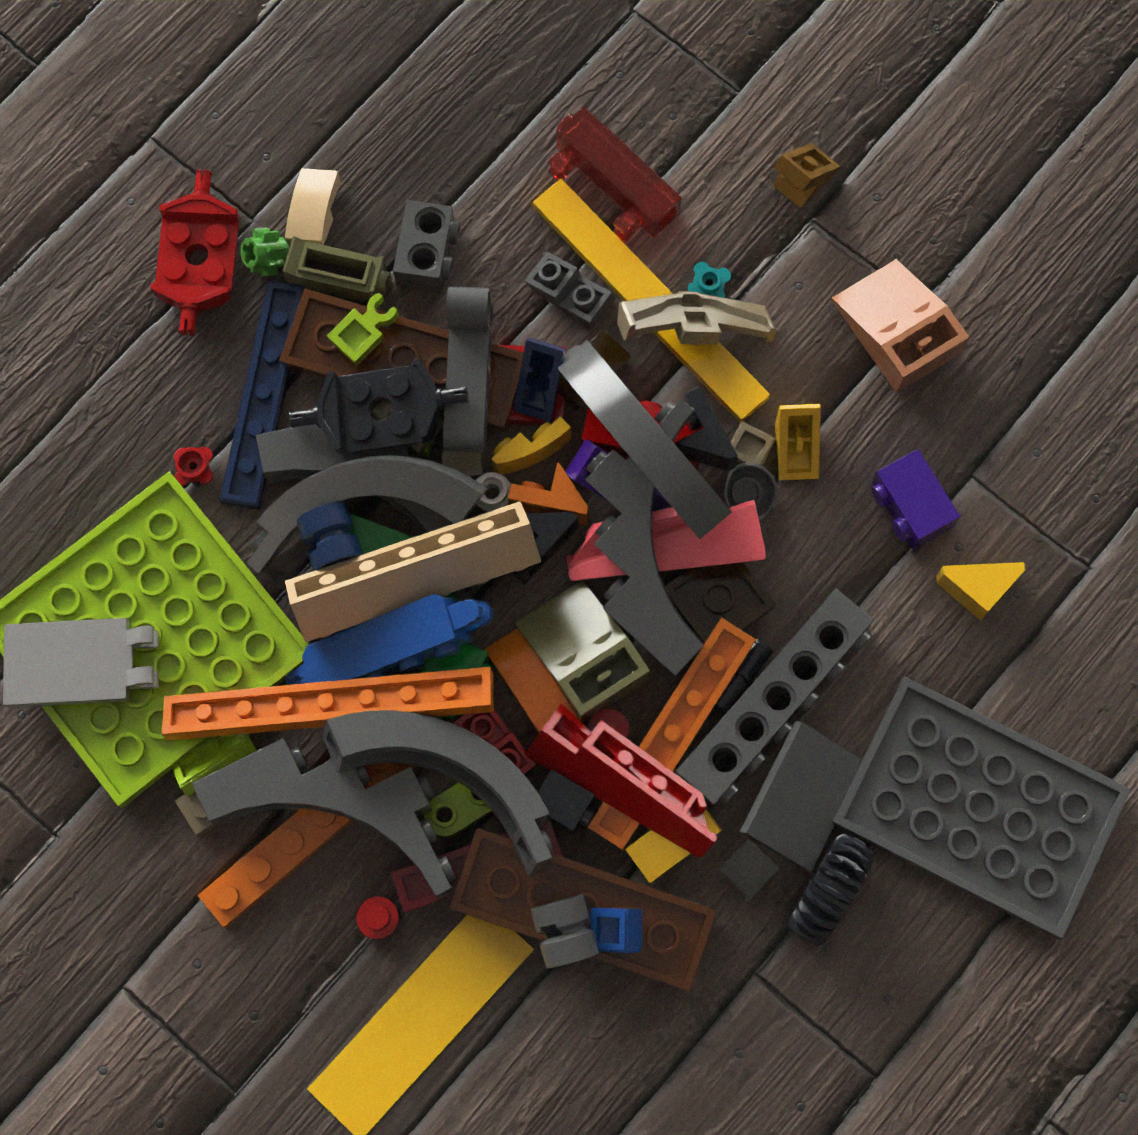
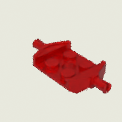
(193, 225)

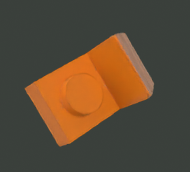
(561, 498)

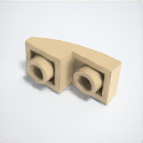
(311, 205)

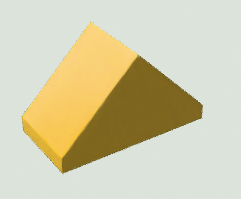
(798, 441)
(979, 585)

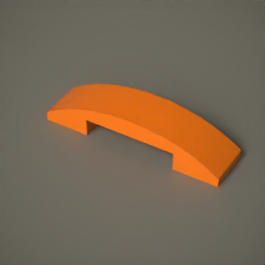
(527, 678)

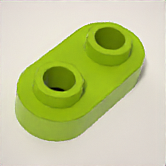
(464, 808)

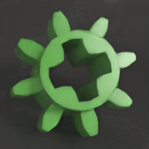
(264, 252)

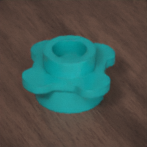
(717, 276)

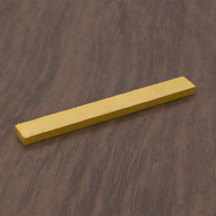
(633, 280)

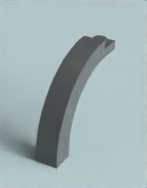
(643, 439)
(402, 477)
(454, 752)

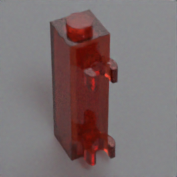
(617, 172)

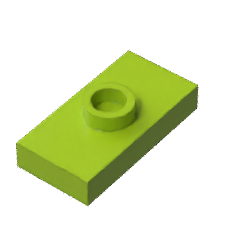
(211, 757)

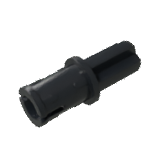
(744, 676)

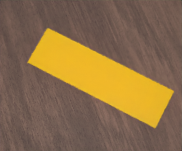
(418, 1022)

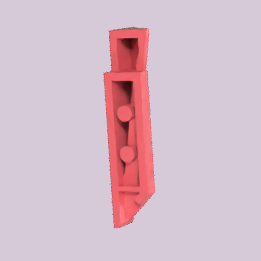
(677, 547)

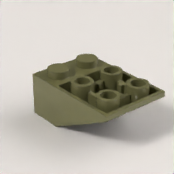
(584, 650)

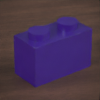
(914, 500)

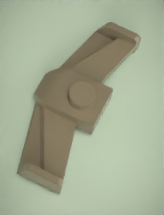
(694, 317)

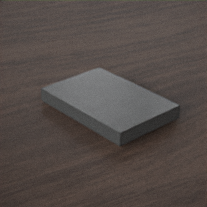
(801, 796)

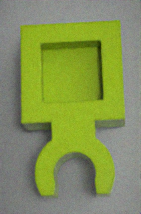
(358, 333)

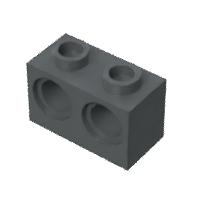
(418, 246)

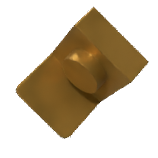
(803, 173)

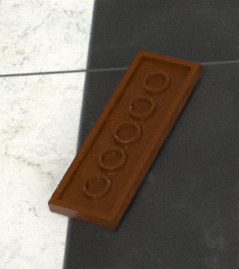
(404, 340)
(500, 893)

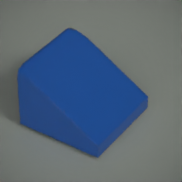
(617, 929)

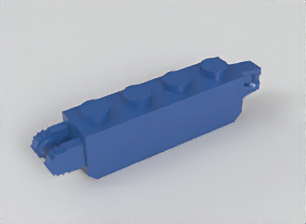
(394, 641)

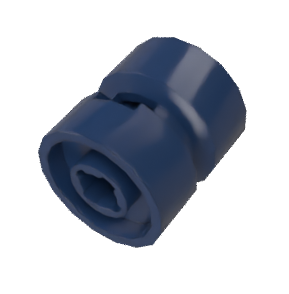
(328, 532)

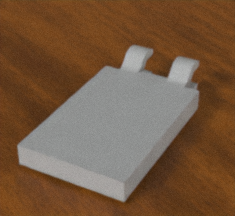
(75, 662)

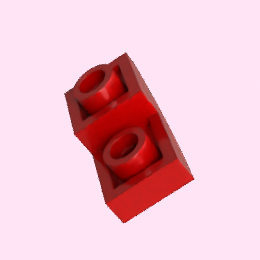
(494, 731)

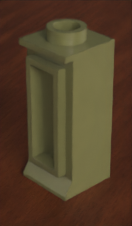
(375, 278)

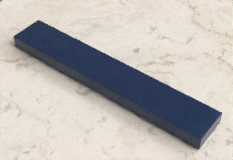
(261, 396)

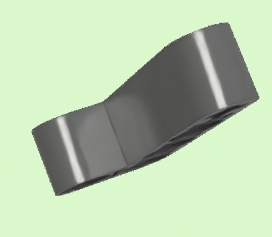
(468, 364)

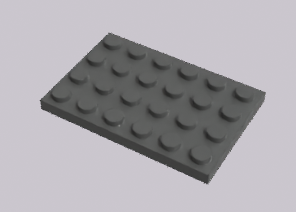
(982, 807)

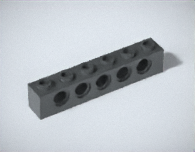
(834, 616)

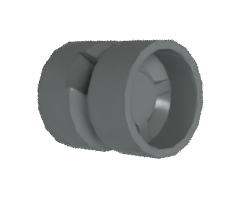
(564, 931)

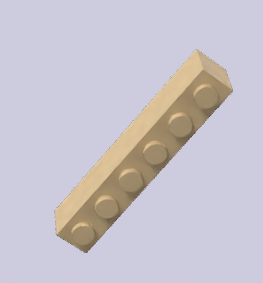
(411, 570)

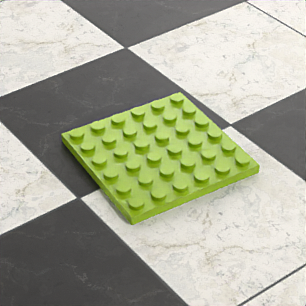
(214, 620)

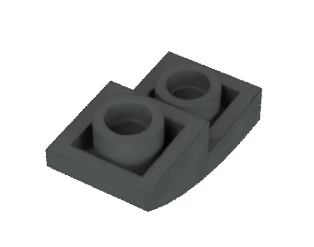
(569, 291)

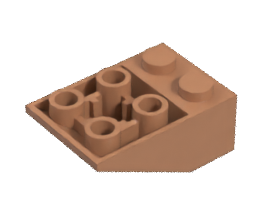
(901, 324)

